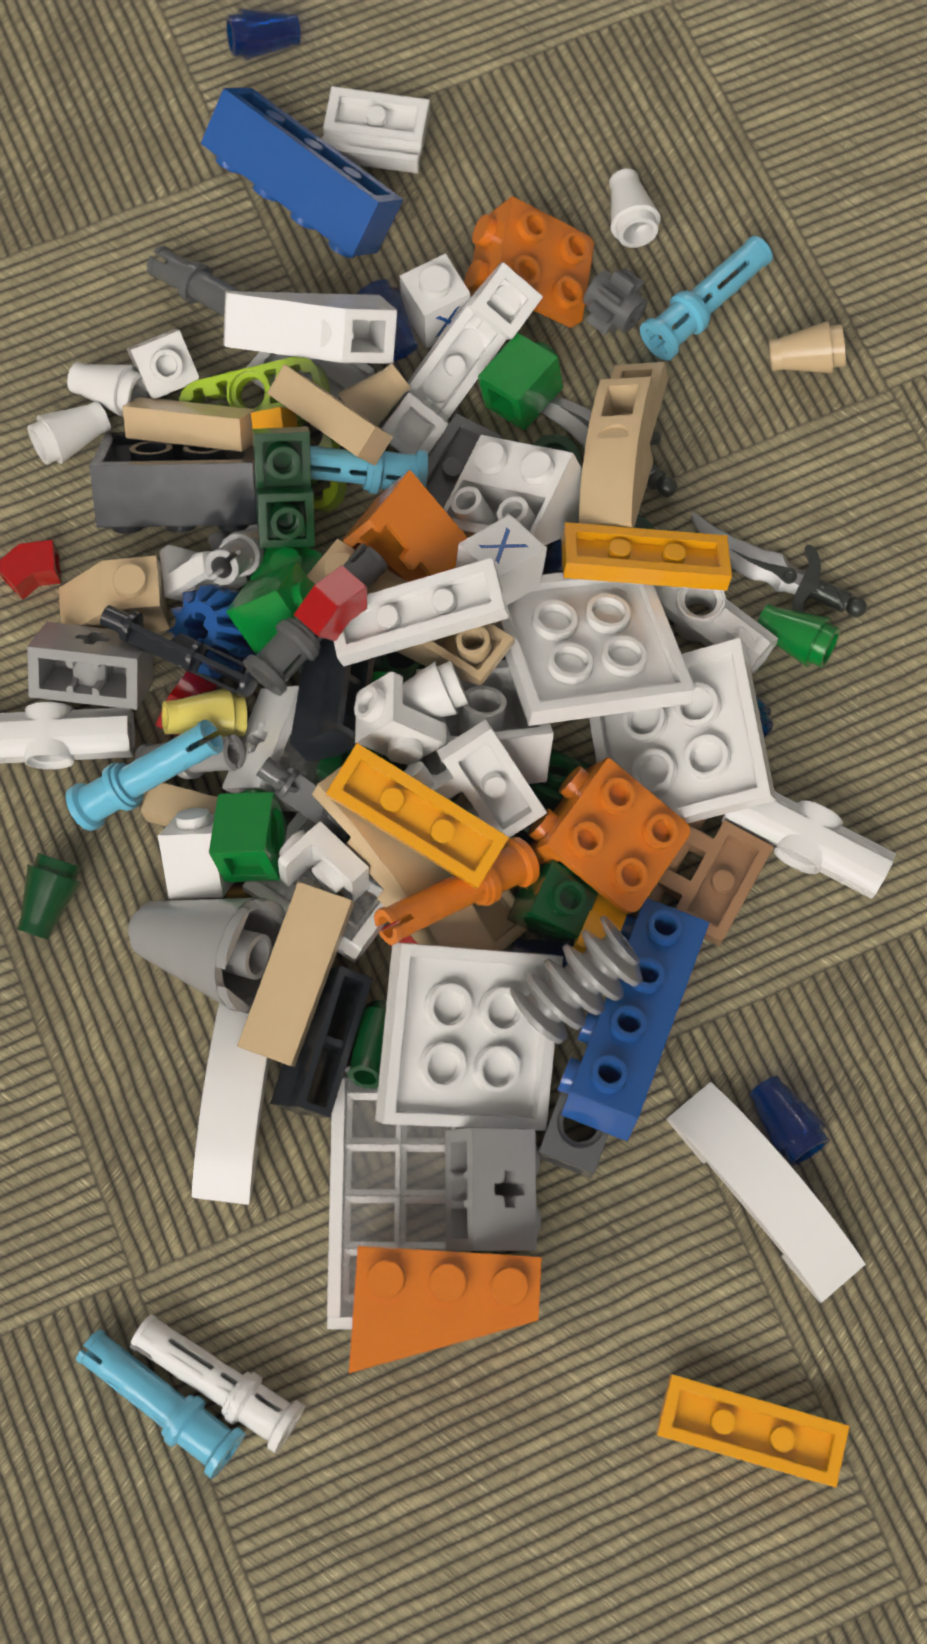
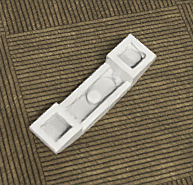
(458, 358)
(229, 1115)
(768, 1190)

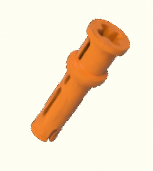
(512, 867)

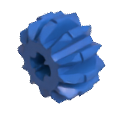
(206, 620)

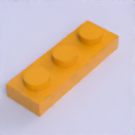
(646, 556)
(416, 816)
(752, 1430)

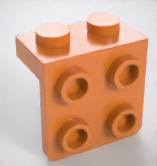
(538, 249)
(610, 834)

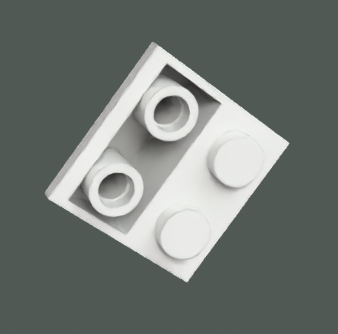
(517, 479)

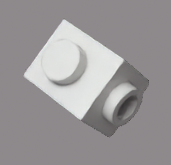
(392, 727)

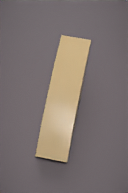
(404, 873)

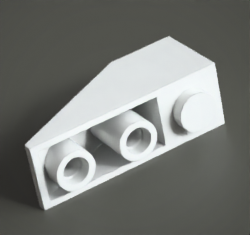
(312, 325)

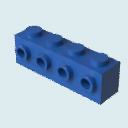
(300, 172)
(631, 1033)

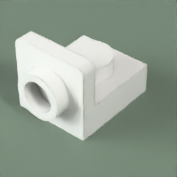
(163, 363)
(185, 572)
(332, 860)

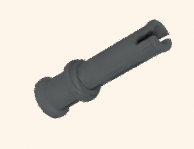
(295, 641)

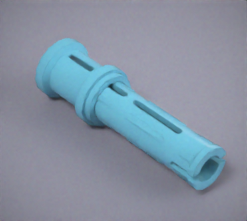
(693, 308)
(344, 466)
(124, 785)
(181, 1417)

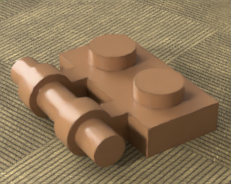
(721, 880)

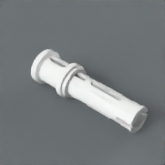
(239, 1395)

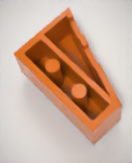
(408, 531)
(436, 1299)

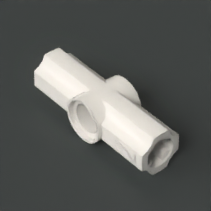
(721, 625)
(57, 734)
(816, 842)

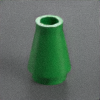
(801, 635)

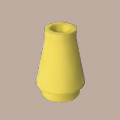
(219, 707)

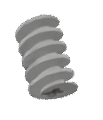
(579, 983)

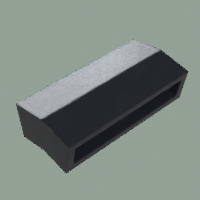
(325, 704)
(318, 1073)

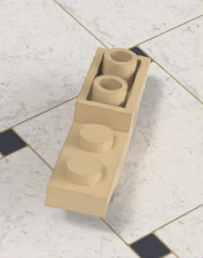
(619, 444)
(472, 652)

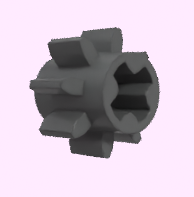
(615, 301)

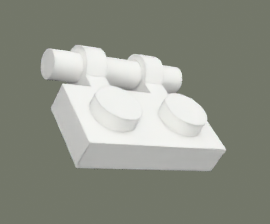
(487, 777)

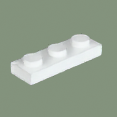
(424, 612)

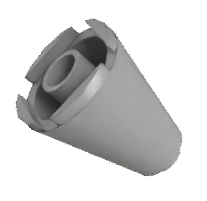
(210, 943)

